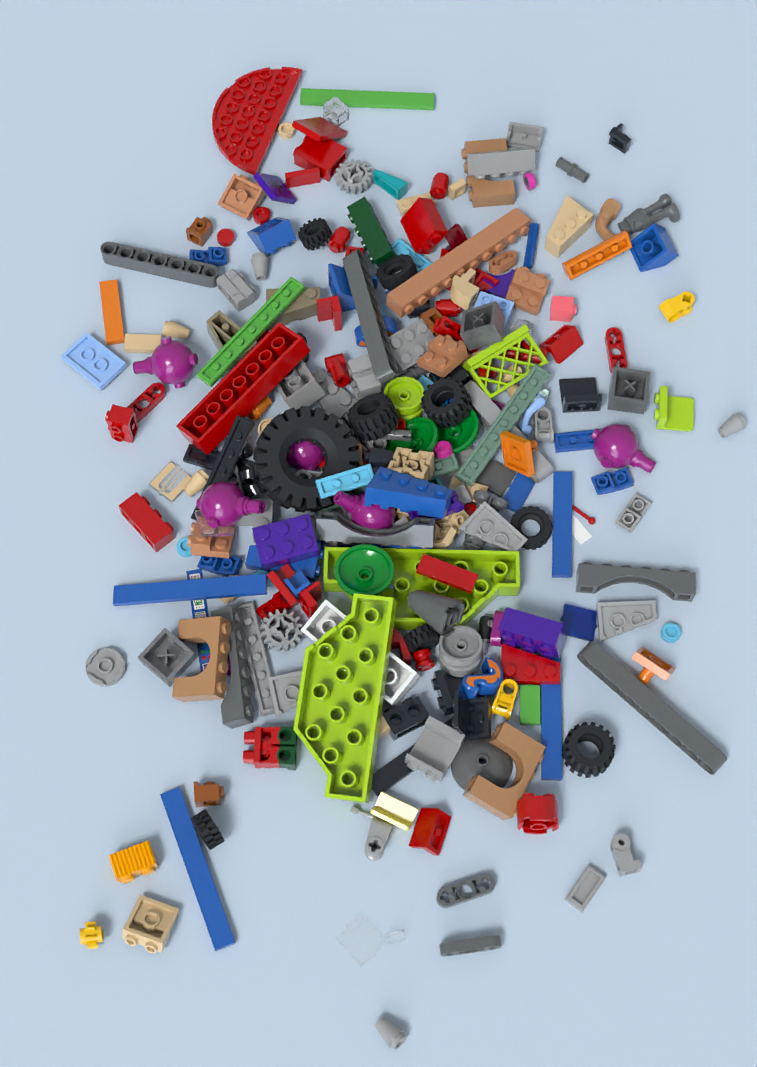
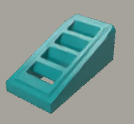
(392, 185)

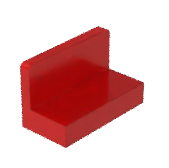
(330, 309)
(563, 343)
(278, 580)
(309, 598)
(430, 830)

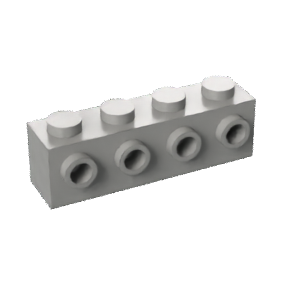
(502, 161)

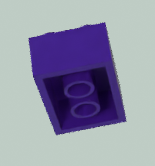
(285, 542)
(532, 633)

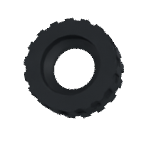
(393, 264)
(541, 518)

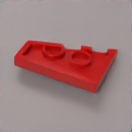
(528, 667)

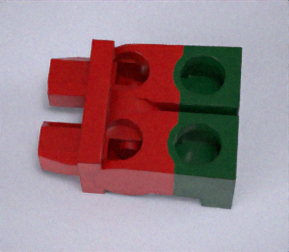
(272, 747)

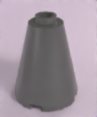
(437, 610)

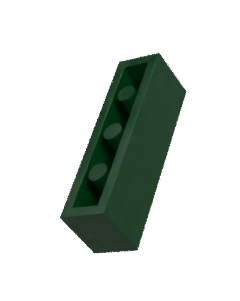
(371, 231)

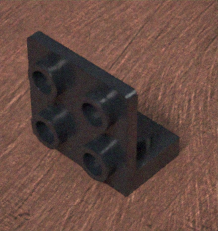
(579, 395)

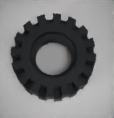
(314, 234)
(421, 638)
(207, 829)

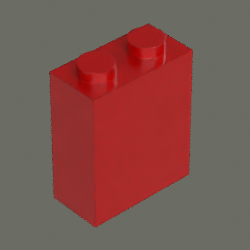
(322, 154)
(423, 226)

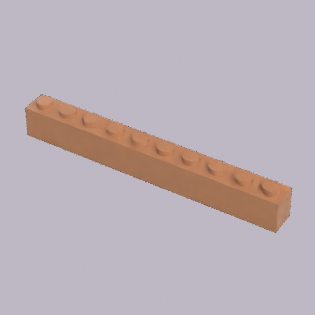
(458, 261)

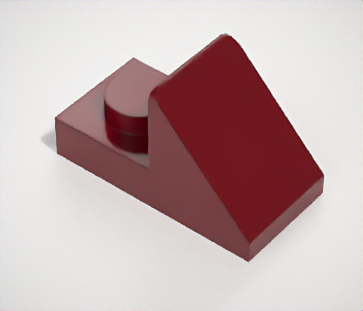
(455, 237)

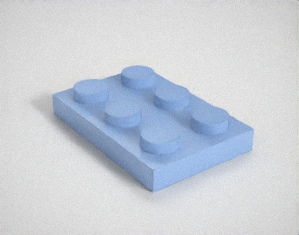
(93, 361)

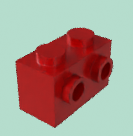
(122, 423)

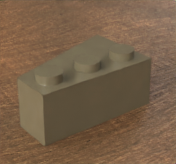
(301, 308)
(222, 330)

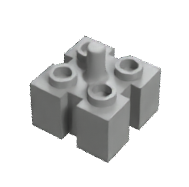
(362, 378)

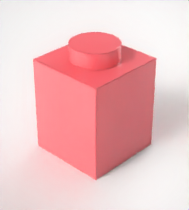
(562, 308)

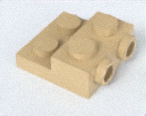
(150, 924)

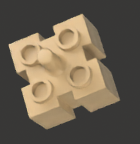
(414, 464)

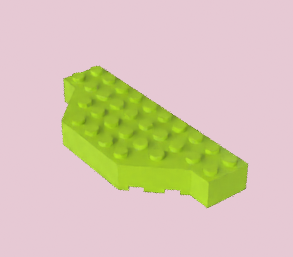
(496, 572)
(345, 696)

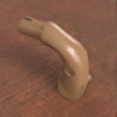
(607, 213)

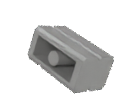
(236, 289)

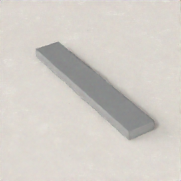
(257, 658)

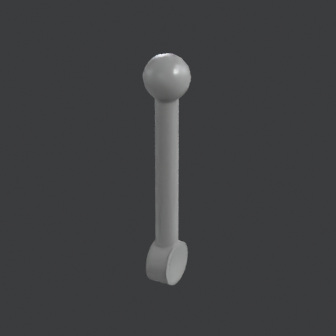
(355, 810)

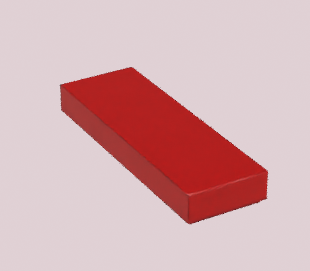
(447, 573)

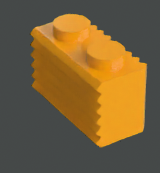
(133, 862)

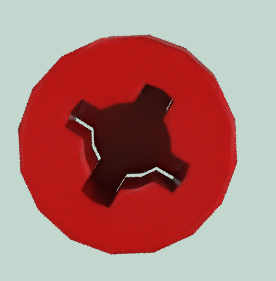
(423, 660)

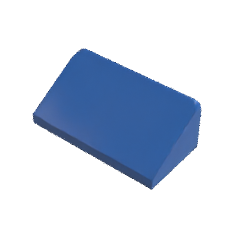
(518, 492)

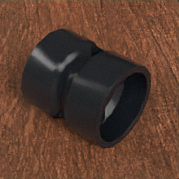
(247, 478)

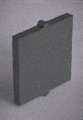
(496, 477)

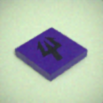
(275, 188)

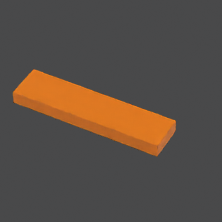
(112, 312)

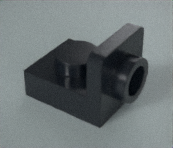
(618, 139)

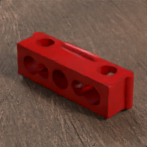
(452, 329)

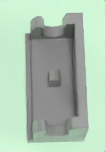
(524, 136)

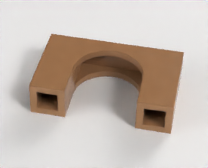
(482, 191)
(212, 680)
(525, 754)

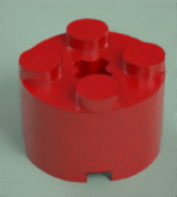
(537, 813)

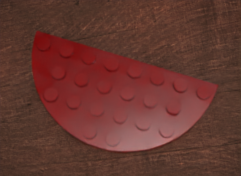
(251, 113)

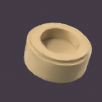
(286, 131)

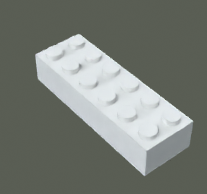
(399, 674)

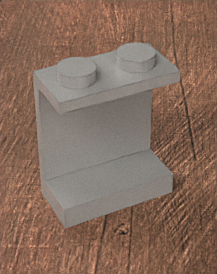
(434, 749)

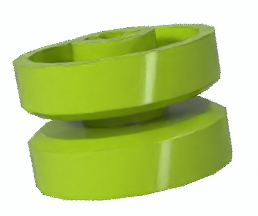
(406, 397)

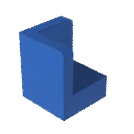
(297, 583)

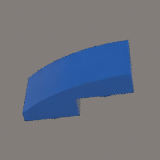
(214, 256)
(612, 482)
(220, 566)

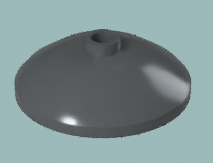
(467, 765)

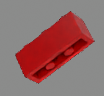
(147, 521)

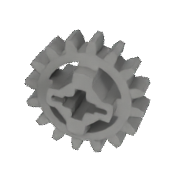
(353, 176)
(270, 633)

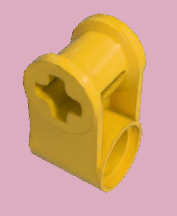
(677, 306)
(503, 702)

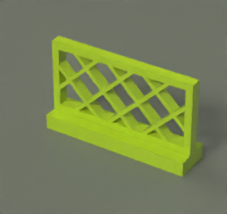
(494, 351)

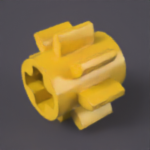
(91, 935)

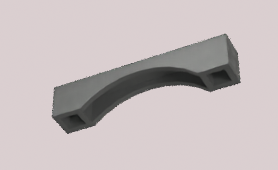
(336, 527)
(675, 584)
(236, 705)

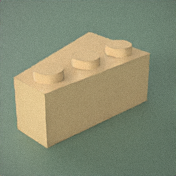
(567, 227)

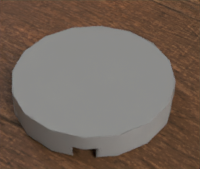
(105, 667)

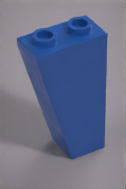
(308, 567)

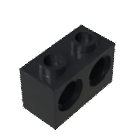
(408, 722)

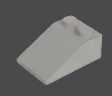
(300, 387)

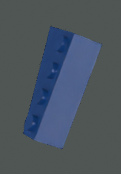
(407, 493)

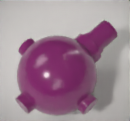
(170, 362)
(618, 447)
(304, 456)
(225, 504)
(367, 516)

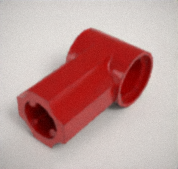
(337, 367)

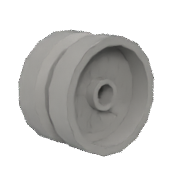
(460, 652)

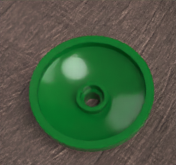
(466, 432)
(424, 436)
(361, 562)

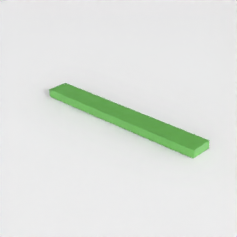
(369, 99)
(250, 332)

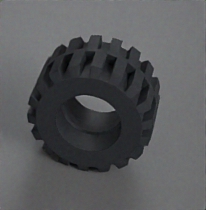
(440, 392)
(373, 417)
(590, 734)

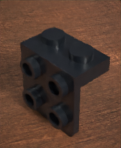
(445, 689)
(472, 716)

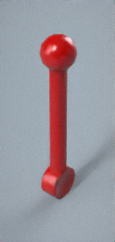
(591, 520)

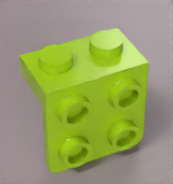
(673, 411)

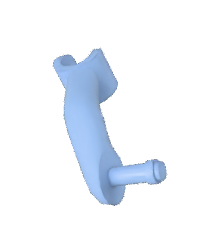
(536, 405)

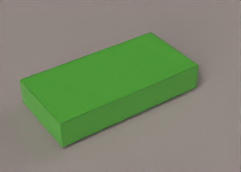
(529, 704)

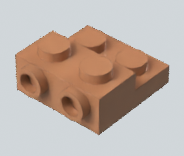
(242, 196)
(527, 290)
(443, 355)
(211, 545)

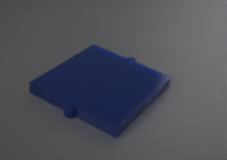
(579, 622)

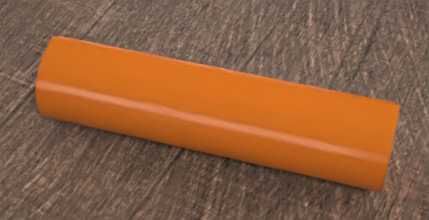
(597, 255)

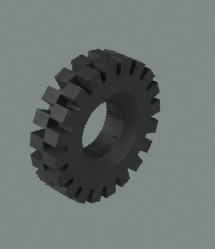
(293, 428)

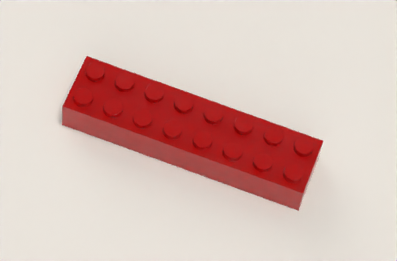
(243, 388)

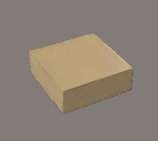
(457, 189)

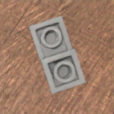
(633, 513)

